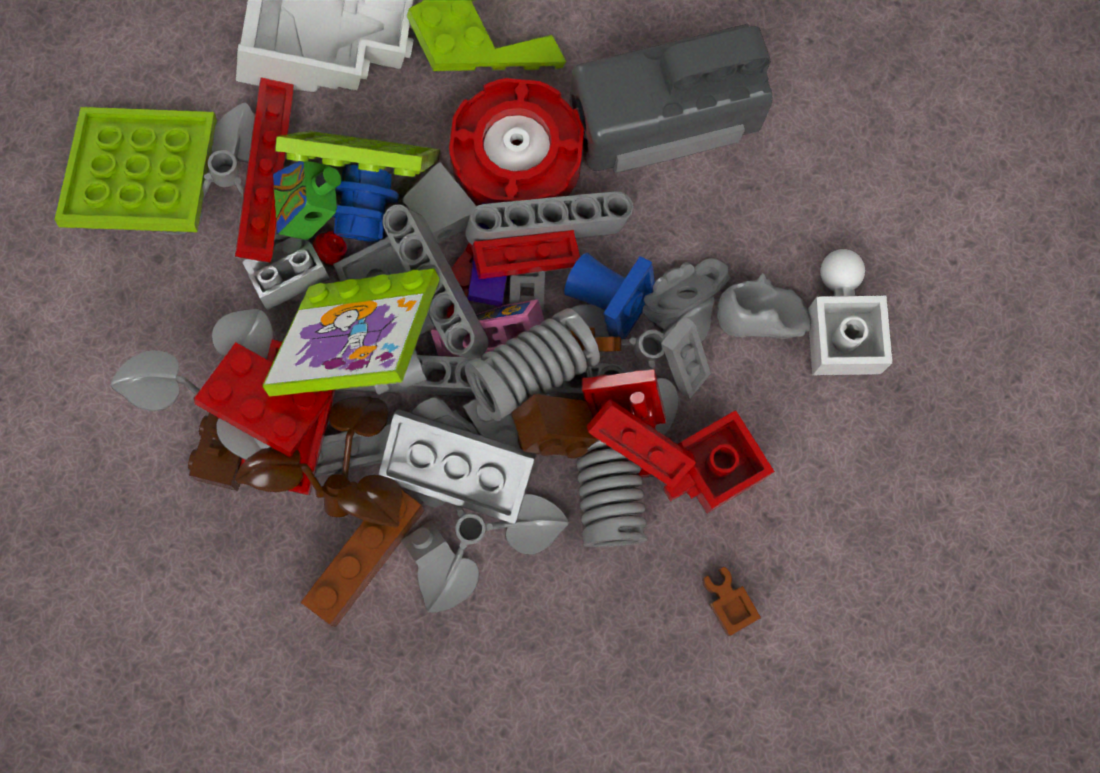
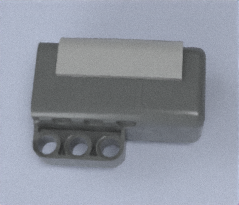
(672, 98)

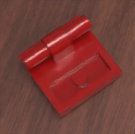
(633, 390)

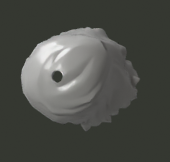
(762, 311)

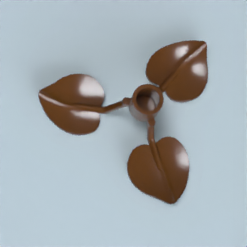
(371, 499)

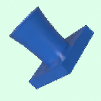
(606, 289)

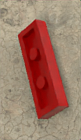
(525, 254)
(641, 443)

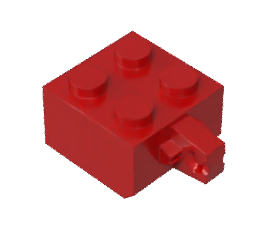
(725, 465)

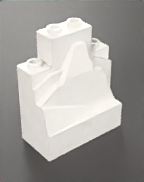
(321, 41)

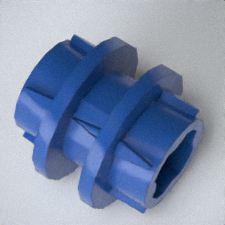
(363, 203)

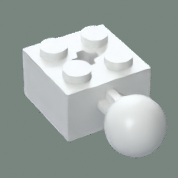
(859, 316)

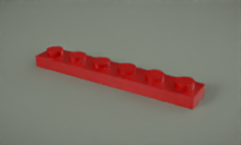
(258, 209)

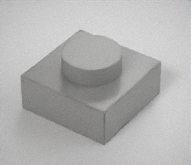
(426, 544)

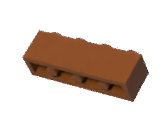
(358, 564)

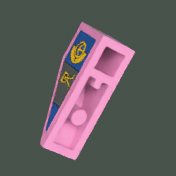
(499, 325)

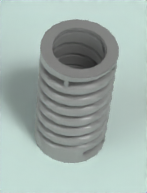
(532, 363)
(602, 531)

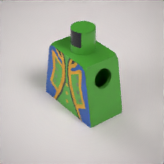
(304, 198)

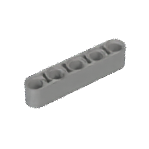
(560, 209)
(448, 290)

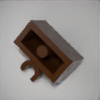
(554, 426)
(212, 460)

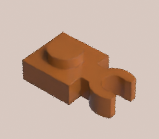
(733, 607)

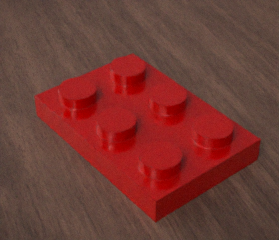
(238, 397)

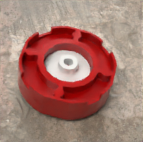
(516, 143)

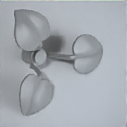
(230, 143)
(649, 347)
(152, 378)
(454, 578)

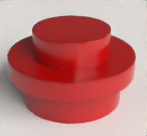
(330, 247)

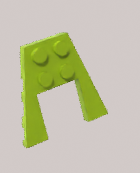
(459, 42)

